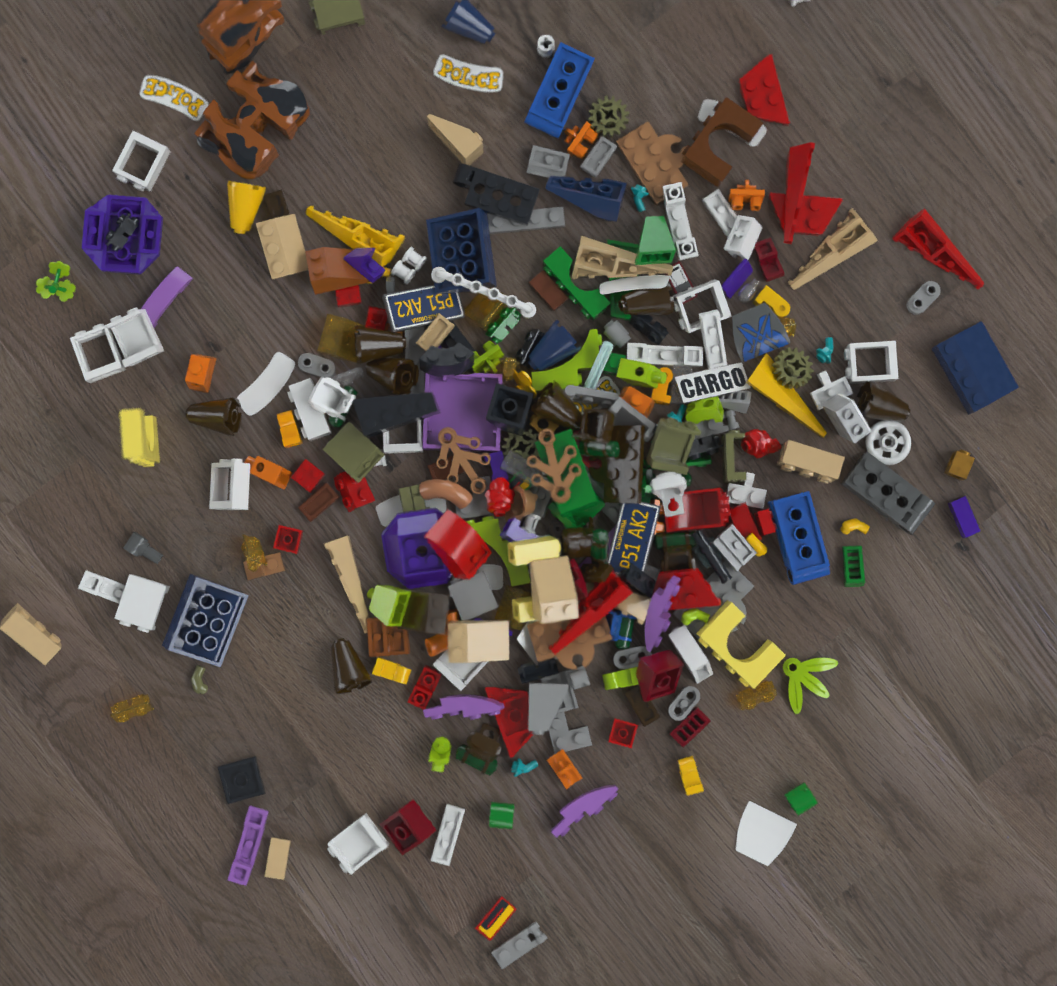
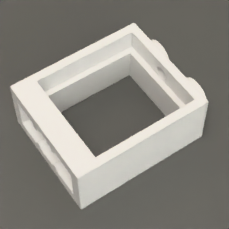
(162, 151)
(718, 296)
(890, 360)
(104, 371)
(404, 448)
(238, 487)

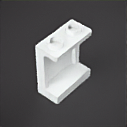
(135, 336)
(141, 603)
(458, 673)
(357, 844)

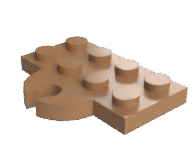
(653, 159)
(547, 634)

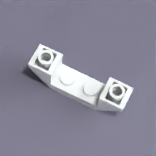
(678, 221)

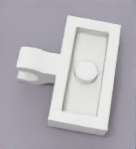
(829, 389)
(746, 493)

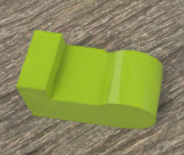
(705, 410)
(620, 678)

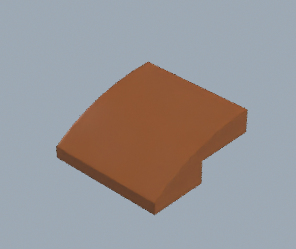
(386, 640)

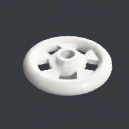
(904, 439)

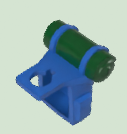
(620, 628)

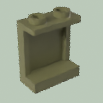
(336, 13)
(672, 445)
(353, 452)
(728, 465)

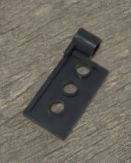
(469, 177)

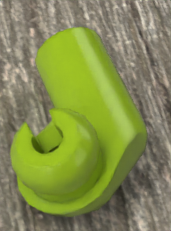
(693, 614)

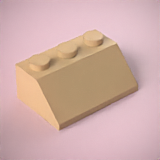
(282, 246)

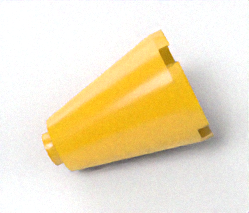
(243, 204)

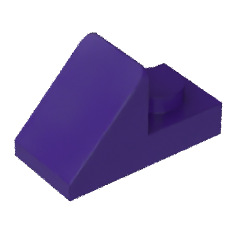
(362, 261)

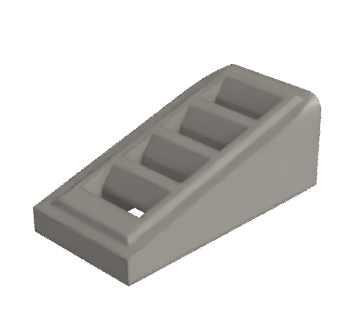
(736, 401)

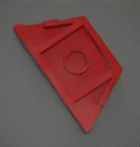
(763, 93)
(813, 214)
(693, 590)
(514, 718)

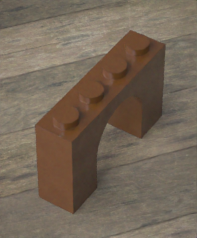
(726, 117)

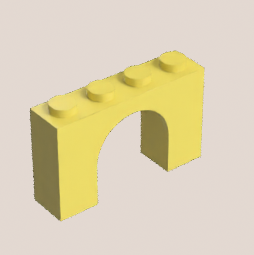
(139, 437)
(522, 553)
(715, 635)

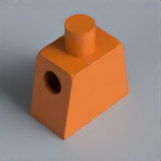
(200, 372)
(637, 400)
(269, 471)

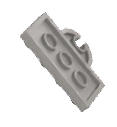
(732, 591)

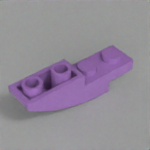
(657, 613)
(471, 706)
(589, 802)

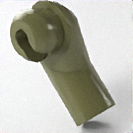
(197, 682)

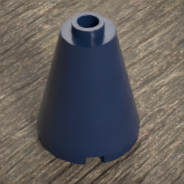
(469, 22)
(553, 347)

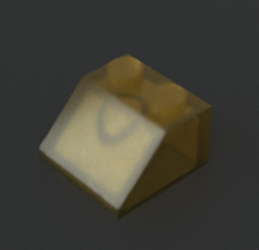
(339, 338)

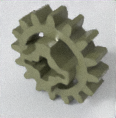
(602, 112)
(792, 368)
(519, 439)

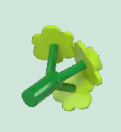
(48, 287)

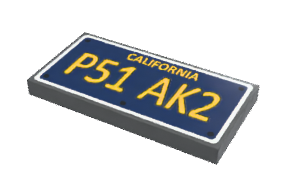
(420, 307)
(633, 536)

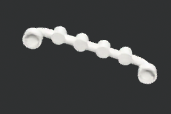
(440, 275)

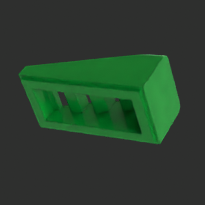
(853, 582)

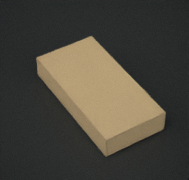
(435, 333)
(277, 858)

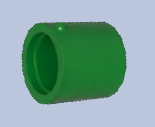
(801, 799)
(501, 815)

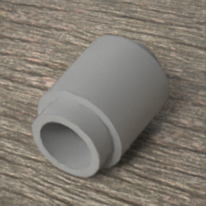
(616, 333)

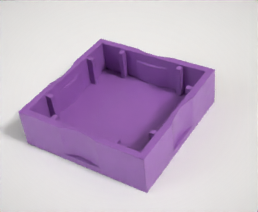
(464, 408)

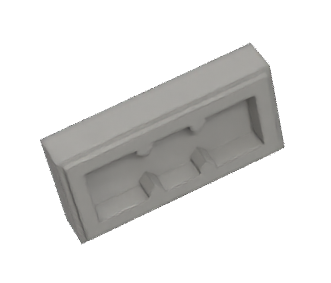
(598, 156)

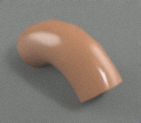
(445, 490)

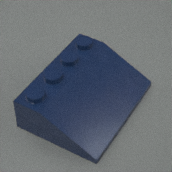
(463, 247)
(975, 368)
(205, 620)

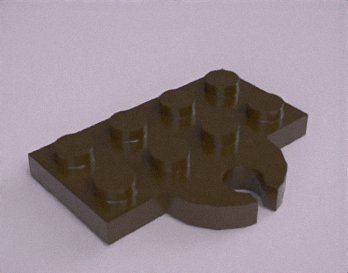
(622, 473)

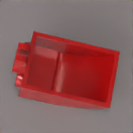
(701, 510)
(458, 545)

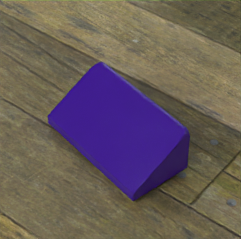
(737, 278)
(964, 517)

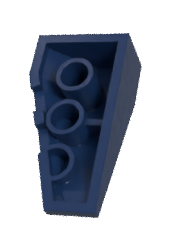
(598, 198)

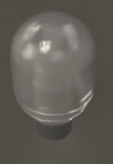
(748, 291)

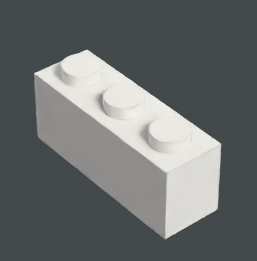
(314, 423)

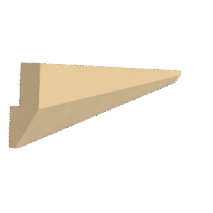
(345, 564)

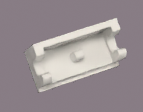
(743, 237)

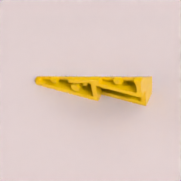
(359, 235)
(786, 399)

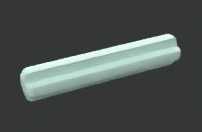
(599, 365)

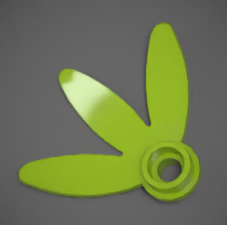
(801, 675)

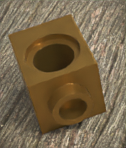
(535, 418)
(959, 465)

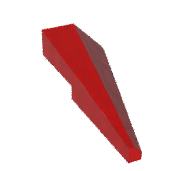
(796, 177)
(928, 239)
(592, 608)

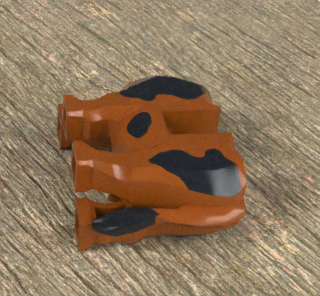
(238, 29)
(238, 139)

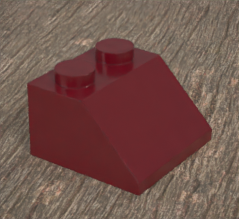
(658, 674)
(408, 827)

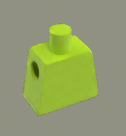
(640, 373)
(388, 603)

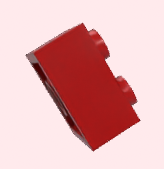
(348, 296)
(308, 475)
(765, 522)
(288, 539)
(622, 733)

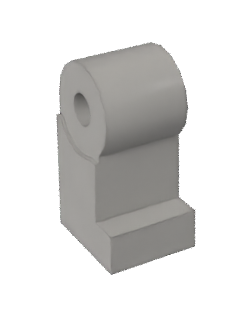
(578, 677)

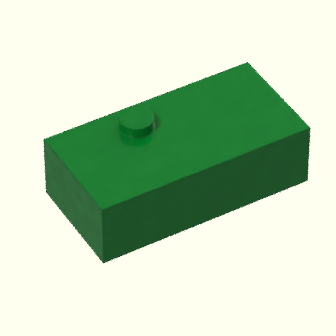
(581, 490)

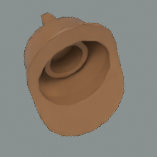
(523, 504)

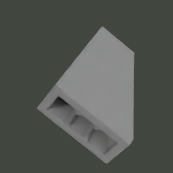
(544, 704)

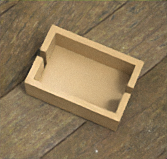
(810, 462)

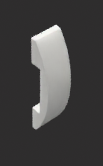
(665, 354)
(102, 586)

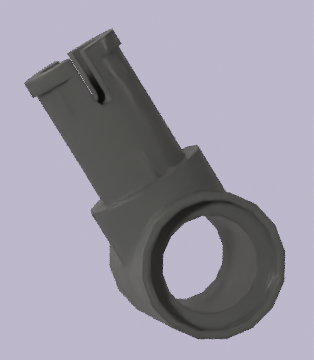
(139, 546)

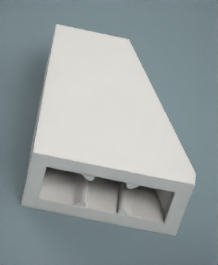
(690, 653)

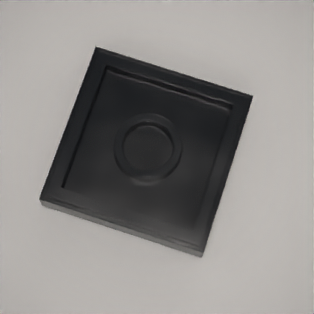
(241, 780)

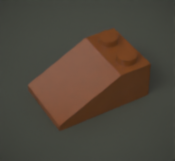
(330, 271)

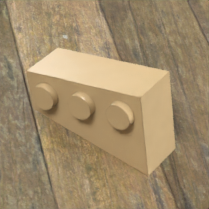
(30, 634)

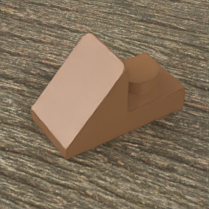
(274, 566)

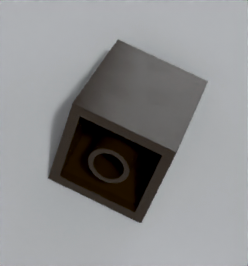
(426, 613)

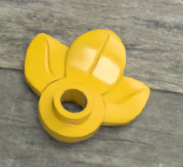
(524, 382)

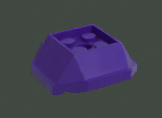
(141, 247)
(400, 547)

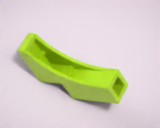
(568, 373)
(489, 532)

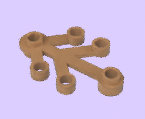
(461, 456)
(554, 470)

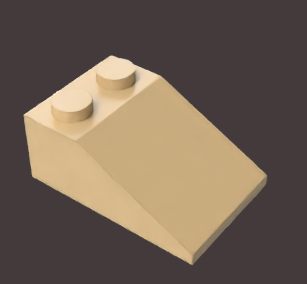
(460, 140)
(553, 590)
(478, 641)

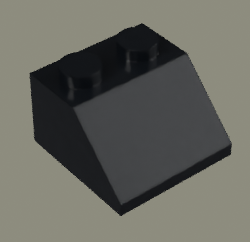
(510, 409)

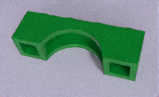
(591, 302)

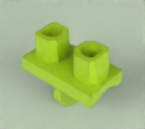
(488, 360)
(440, 753)

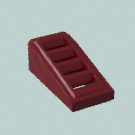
(696, 711)

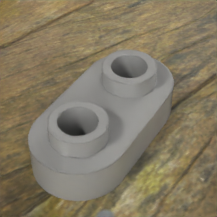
(924, 297)
(316, 365)
(631, 657)
(684, 703)

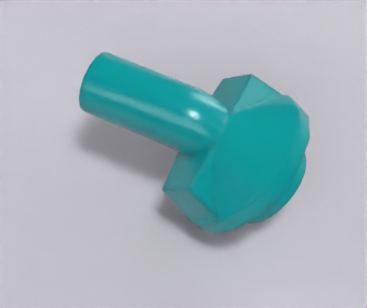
(639, 192)
(824, 354)
(680, 414)
(519, 768)

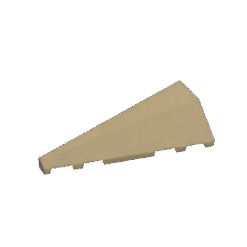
(845, 242)
(601, 259)
(634, 605)

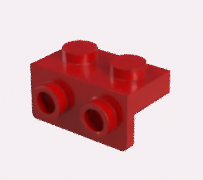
(353, 493)

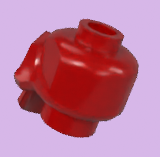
(759, 443)
(499, 497)

